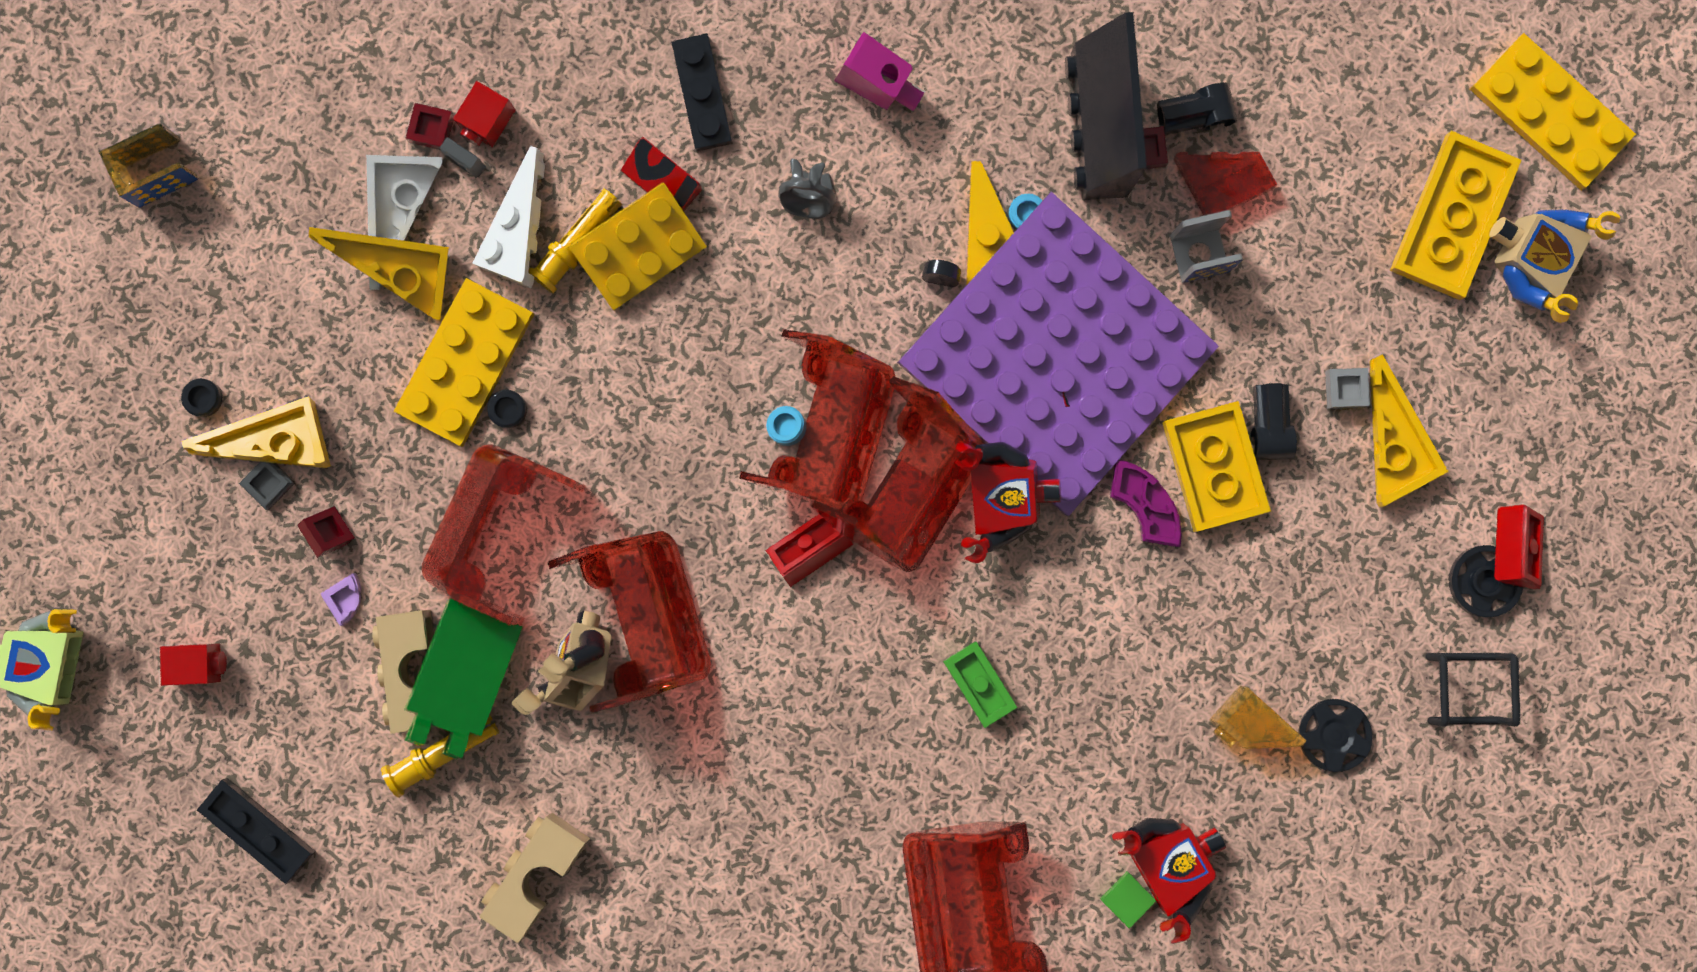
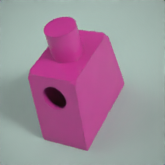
(863, 75)

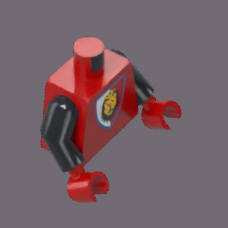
(1003, 495)
(1173, 867)

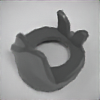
(808, 190)

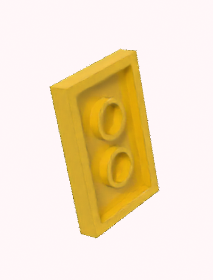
(637, 246)
(1216, 466)

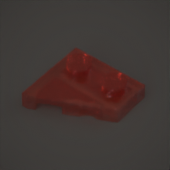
(1224, 179)

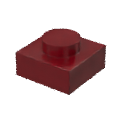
(429, 126)
(1155, 147)
(325, 531)

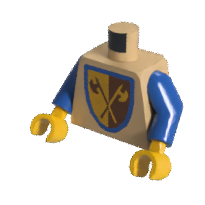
(1543, 253)

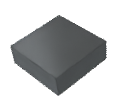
(462, 158)
(267, 484)

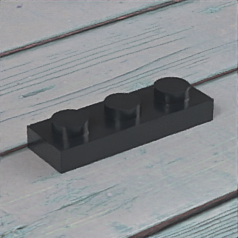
(701, 92)
(256, 830)

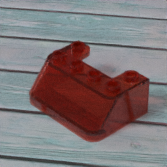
(964, 900)

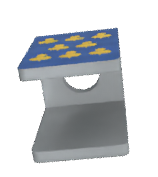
(1206, 231)

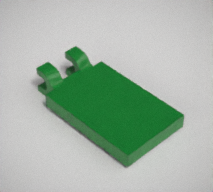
(460, 676)

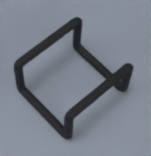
(1444, 720)

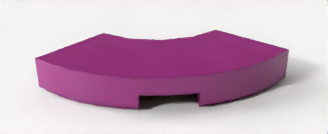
(1150, 500)

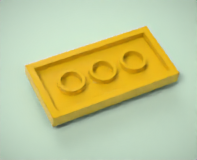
(1552, 111)
(1455, 215)
(464, 362)

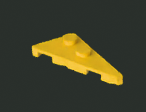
(987, 221)
(404, 267)
(279, 435)
(1402, 447)

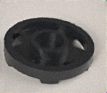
(1480, 584)
(1336, 735)

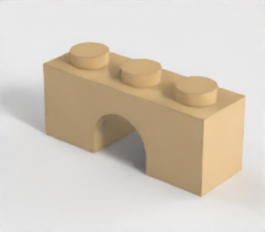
(398, 640)
(512, 905)

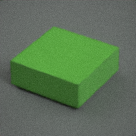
(1128, 900)

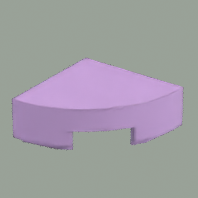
(343, 598)

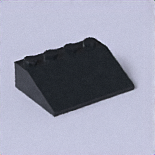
(1107, 111)

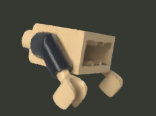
(575, 670)

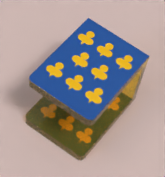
(136, 148)

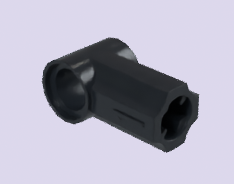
(1205, 108)
(1272, 430)

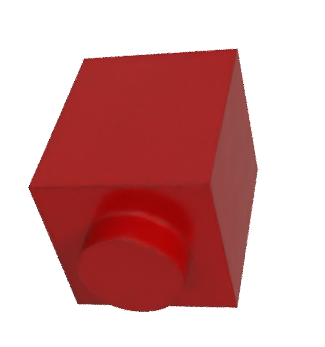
(483, 115)
(191, 664)

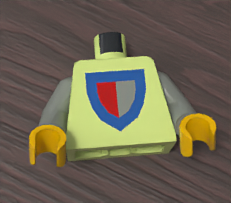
(40, 665)

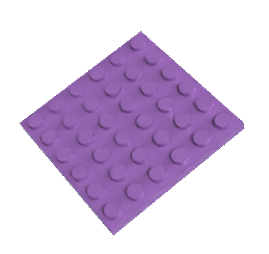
(1052, 319)

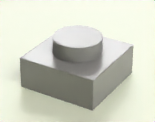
(1347, 388)

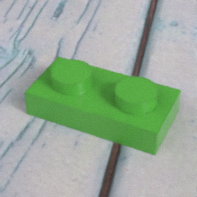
(980, 684)

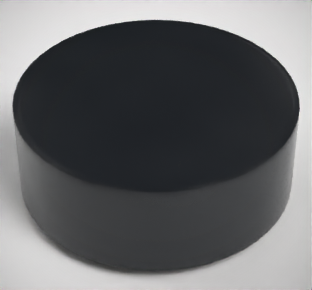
(941, 273)
(201, 397)
(507, 409)

